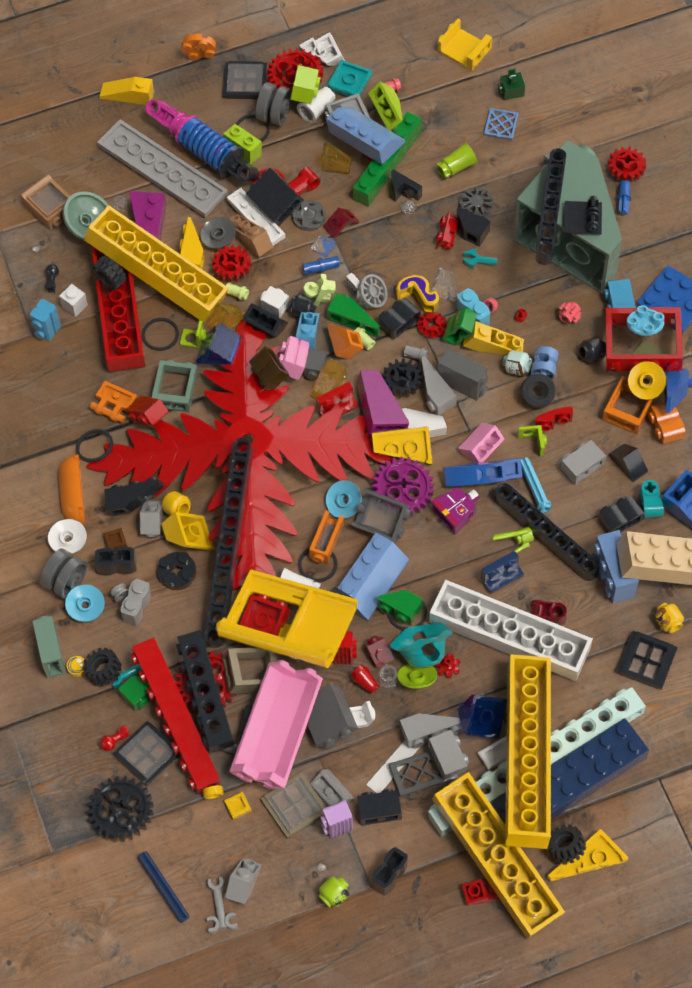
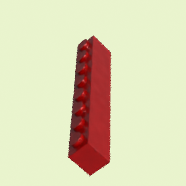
(175, 715)

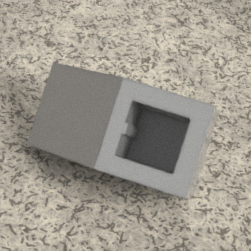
(243, 880)

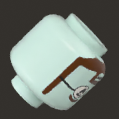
(517, 363)

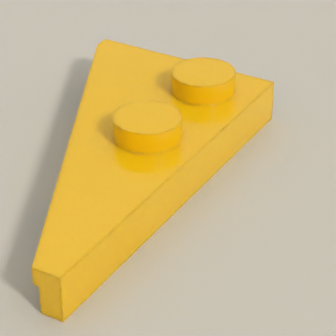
(599, 853)

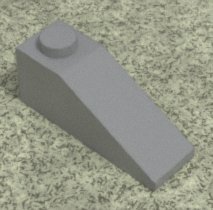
(438, 393)

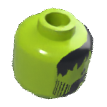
(334, 891)

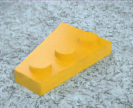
(404, 443)

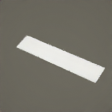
(384, 775)

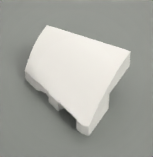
(324, 48)
(420, 419)

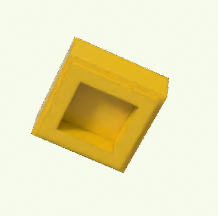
(237, 805)

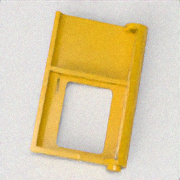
(314, 630)

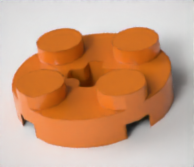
(198, 47)

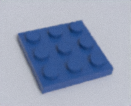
(671, 290)

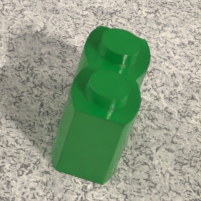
(459, 326)

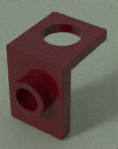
(339, 220)

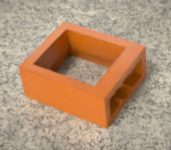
(621, 418)

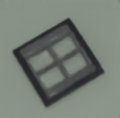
(244, 79)
(647, 660)
(146, 753)

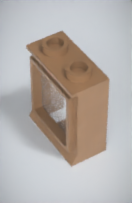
(46, 201)

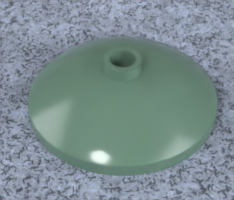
(84, 207)

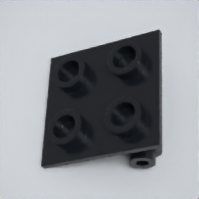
(583, 216)

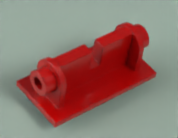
(443, 237)

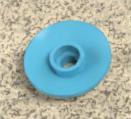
(336, 499)
(81, 595)

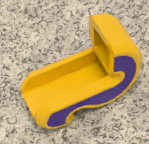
(420, 287)

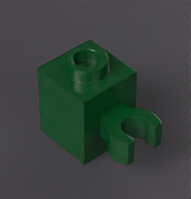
(511, 85)

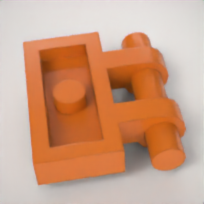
(115, 397)

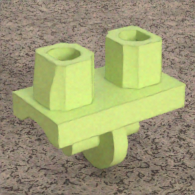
(320, 290)

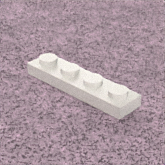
(251, 211)

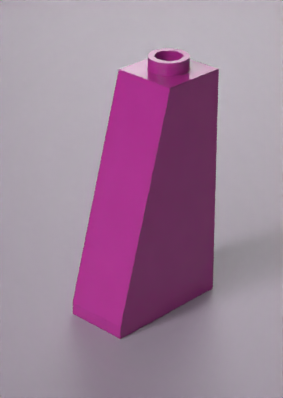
(379, 403)

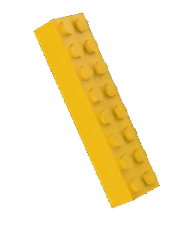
(156, 263)
(503, 866)

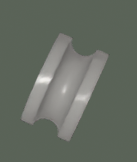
(119, 592)

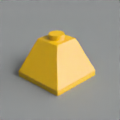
(187, 531)

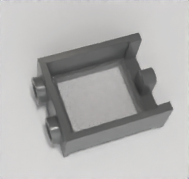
(382, 515)

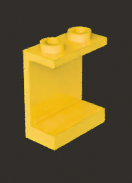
(463, 46)

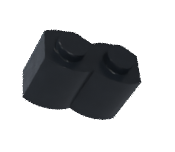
(399, 317)
(621, 515)
(112, 561)
(387, 873)

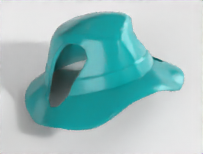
(436, 635)

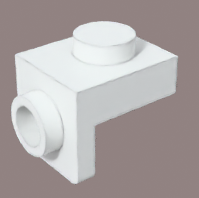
(363, 715)

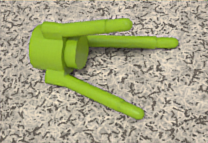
(521, 536)

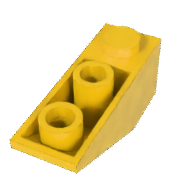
(191, 246)
(491, 340)

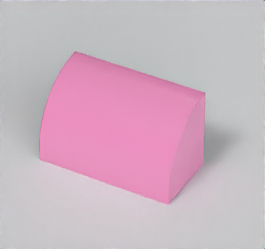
(481, 443)

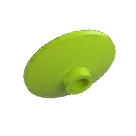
(416, 677)

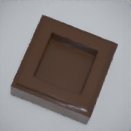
(115, 539)

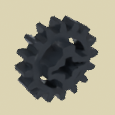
(402, 377)

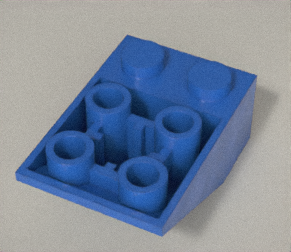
(679, 498)

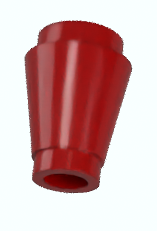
(365, 679)

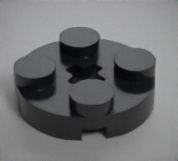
(176, 560)

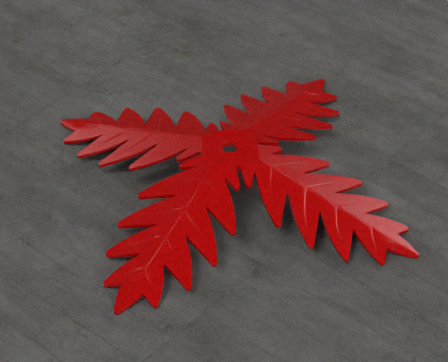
(204, 443)

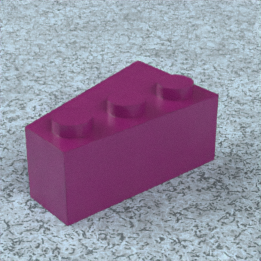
(149, 211)

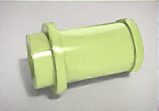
(240, 292)
(367, 342)

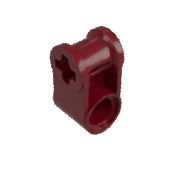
(547, 609)

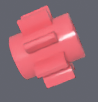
(569, 312)

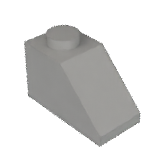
(151, 518)

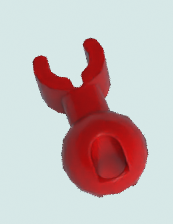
(108, 742)

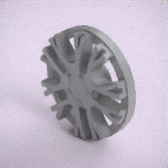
(372, 291)

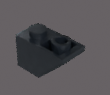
(472, 226)

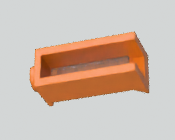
(326, 538)

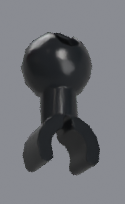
(52, 272)

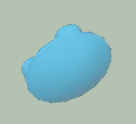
(645, 321)

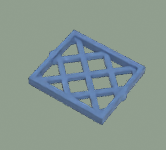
(503, 113)

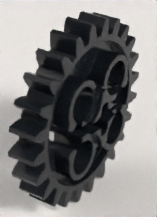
(128, 792)

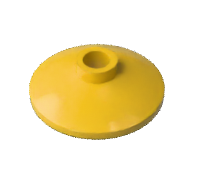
(654, 373)

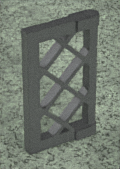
(418, 786)

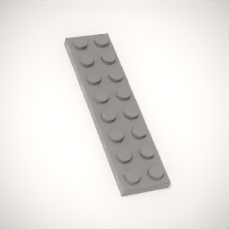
(162, 168)

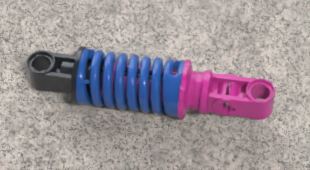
(203, 142)

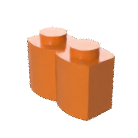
(668, 425)

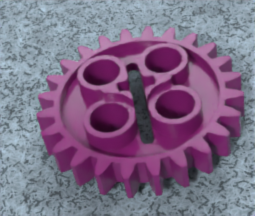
(401, 471)

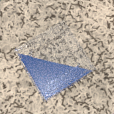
(323, 245)

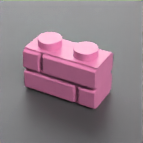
(294, 356)

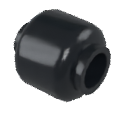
(302, 303)
(592, 349)

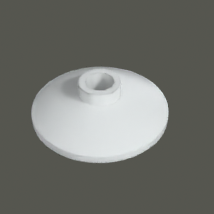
(67, 529)

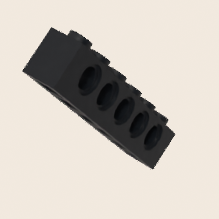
(195, 643)

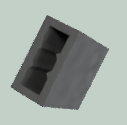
(463, 374)
(331, 717)

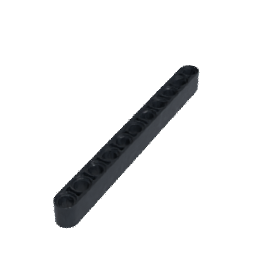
(229, 532)

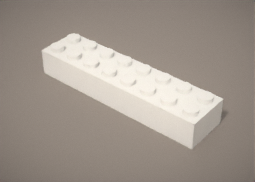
(510, 629)

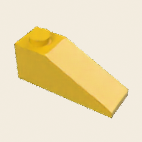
(129, 90)

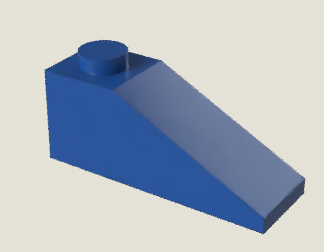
(676, 388)

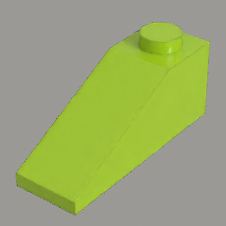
(387, 105)

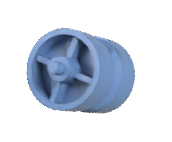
(545, 361)

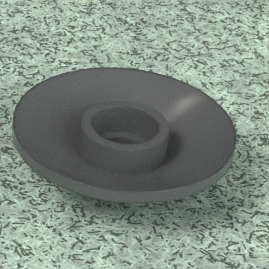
(216, 227)

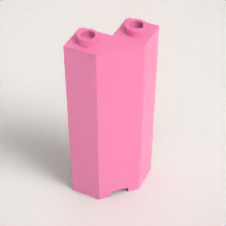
(276, 725)

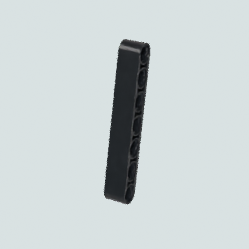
(548, 213)
(550, 539)

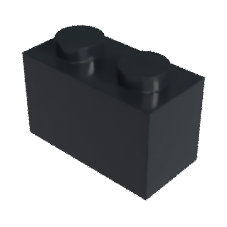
(379, 807)

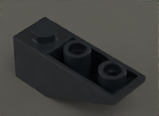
(127, 498)

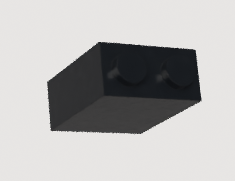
(274, 196)

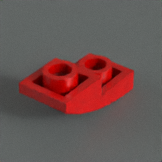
(559, 415)
(479, 892)

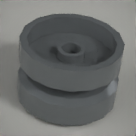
(273, 104)
(63, 572)

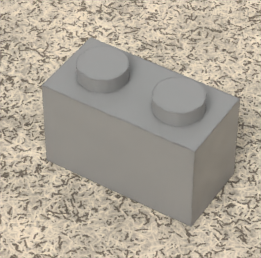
(582, 461)
(448, 754)

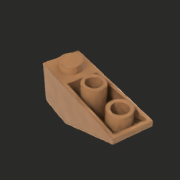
(252, 235)

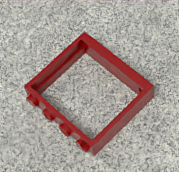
(667, 362)

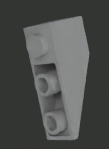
(421, 727)

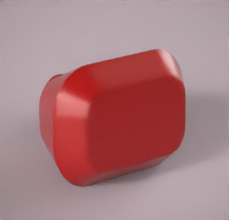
(520, 315)

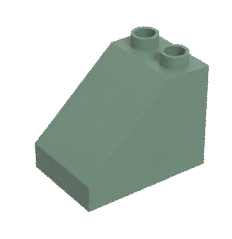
(584, 256)

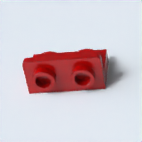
(338, 397)

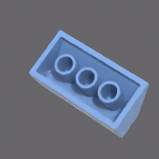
(363, 134)
(373, 574)

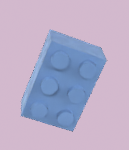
(607, 556)

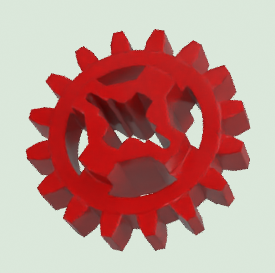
(627, 164)
(231, 263)

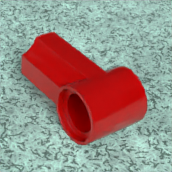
(305, 181)

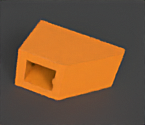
(344, 341)

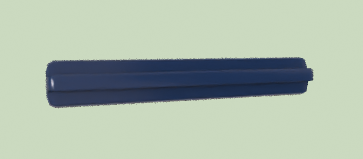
(163, 886)

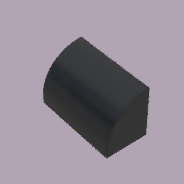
(264, 320)

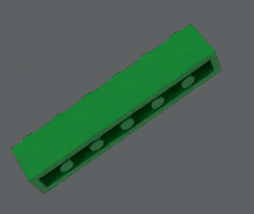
(376, 174)

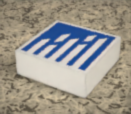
(352, 284)

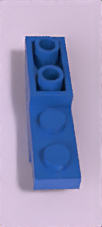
(482, 472)

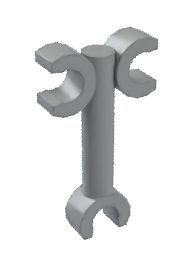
(221, 921)

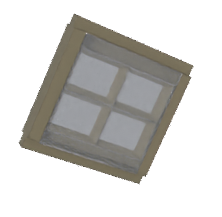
(294, 805)

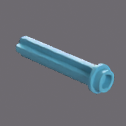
(535, 486)

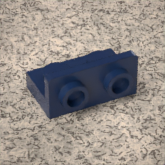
(501, 572)

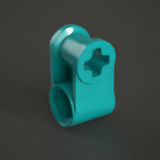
(651, 502)

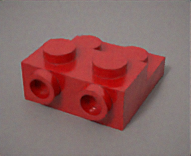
(265, 615)

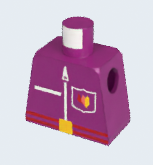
(455, 508)

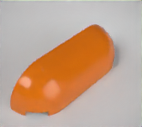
(71, 489)

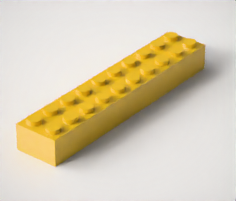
(528, 752)

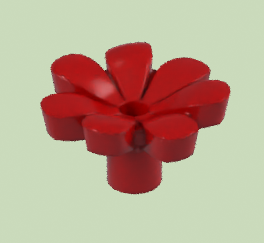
(448, 665)

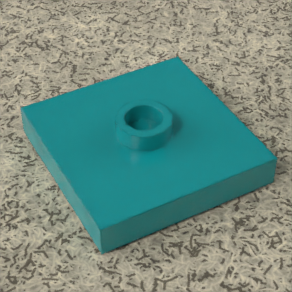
(349, 79)

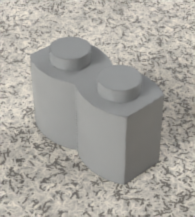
(136, 601)

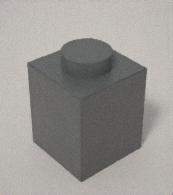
(314, 363)

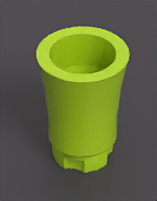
(457, 161)

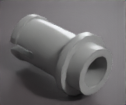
(415, 353)

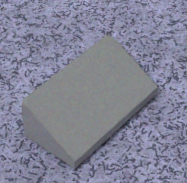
(330, 788)

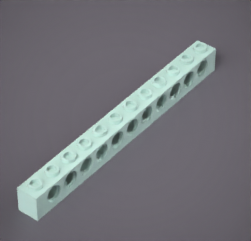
(626, 698)

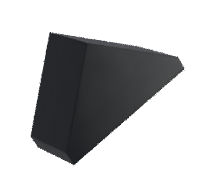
(629, 461)

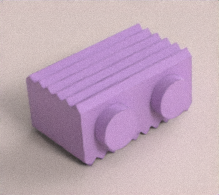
(337, 819)

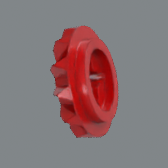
(433, 331)

